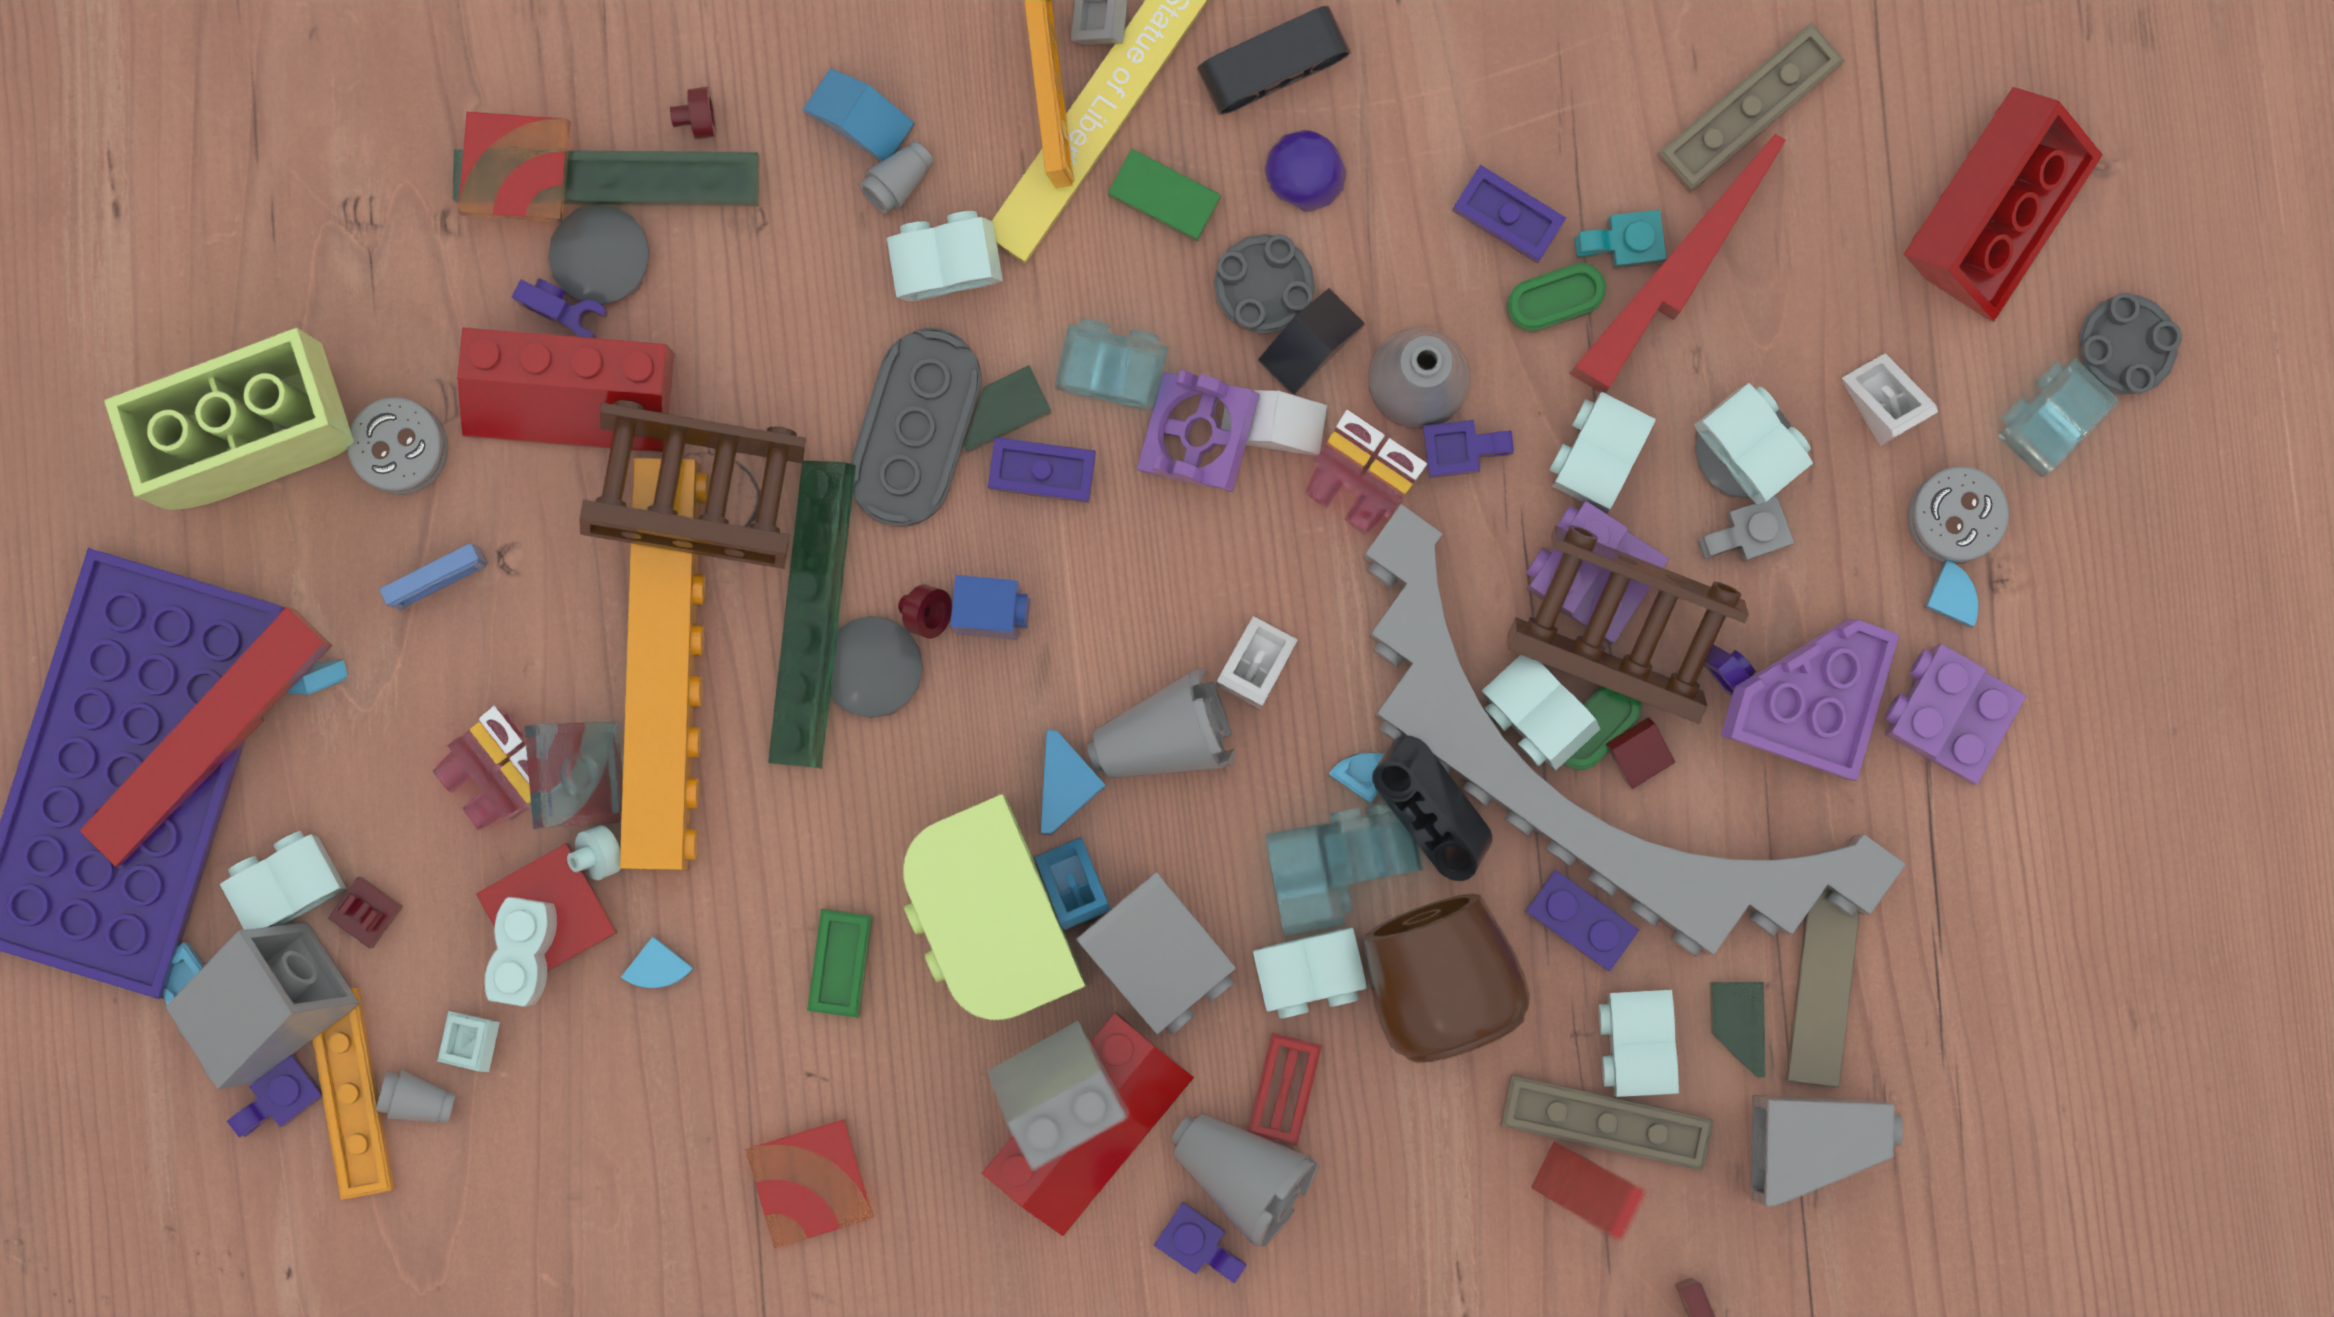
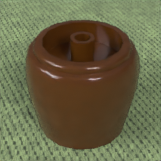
(1445, 979)

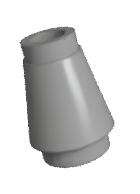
(896, 177)
(414, 1099)

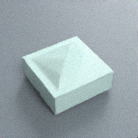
(468, 1041)

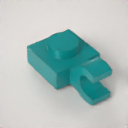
(1630, 238)

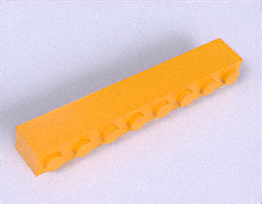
(662, 686)

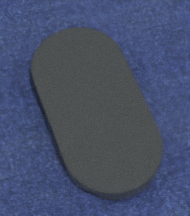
(915, 427)

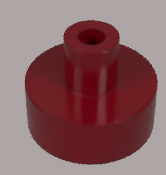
(698, 113)
(926, 611)

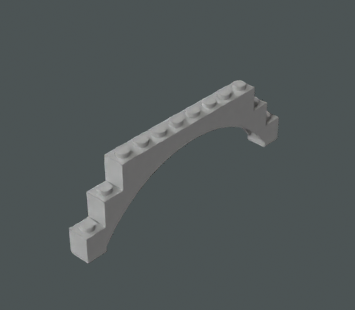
(1685, 891)

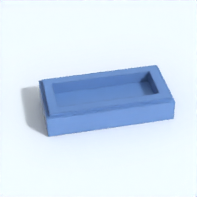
(434, 577)

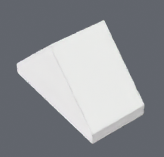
(1887, 398)
(1285, 423)
(1256, 662)

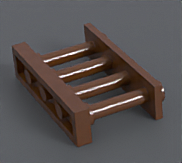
(660, 523)
(1633, 673)

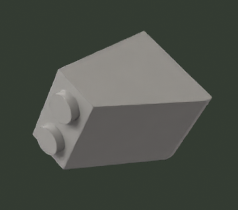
(1158, 955)
(260, 1002)
(1056, 1095)
(1816, 1142)

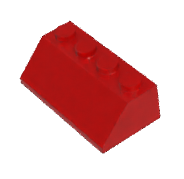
(2004, 202)
(555, 385)
(1068, 1183)

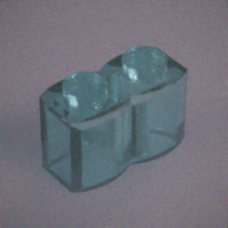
(1111, 365)
(2057, 416)
(1366, 847)
(1301, 882)

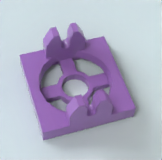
(1224, 469)

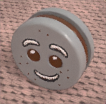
(397, 446)
(1958, 515)

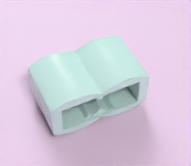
(945, 257)
(1754, 442)
(1602, 451)
(1540, 711)
(283, 884)
(519, 966)
(1310, 971)
(1640, 1043)

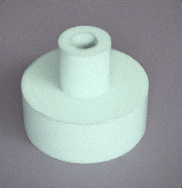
(595, 853)

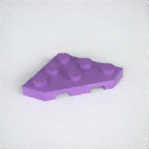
(1817, 699)

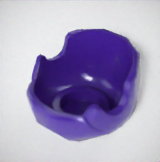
(1305, 170)

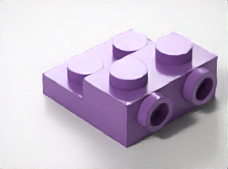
(1590, 577)
(1953, 712)

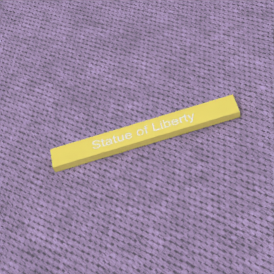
(1095, 120)

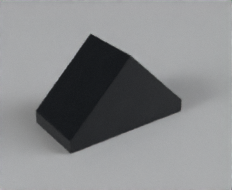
(1310, 341)

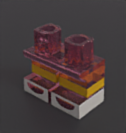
(1344, 460)
(478, 754)

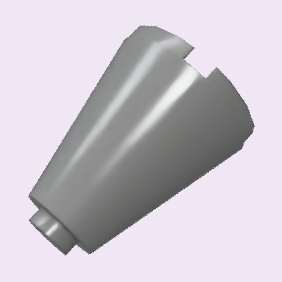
(1413, 394)
(1166, 732)
(1244, 1174)

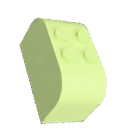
(230, 423)
(987, 914)

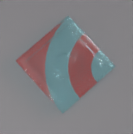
(574, 774)

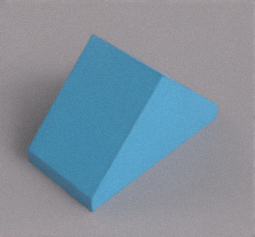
(859, 114)
(1067, 783)
(1072, 884)

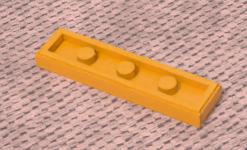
(1049, 92)
(351, 1105)

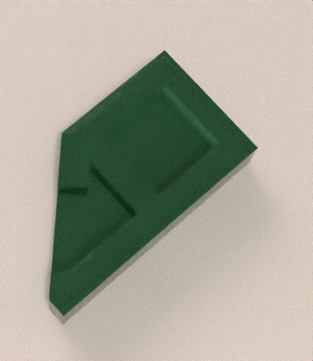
(1006, 407)
(1739, 1021)

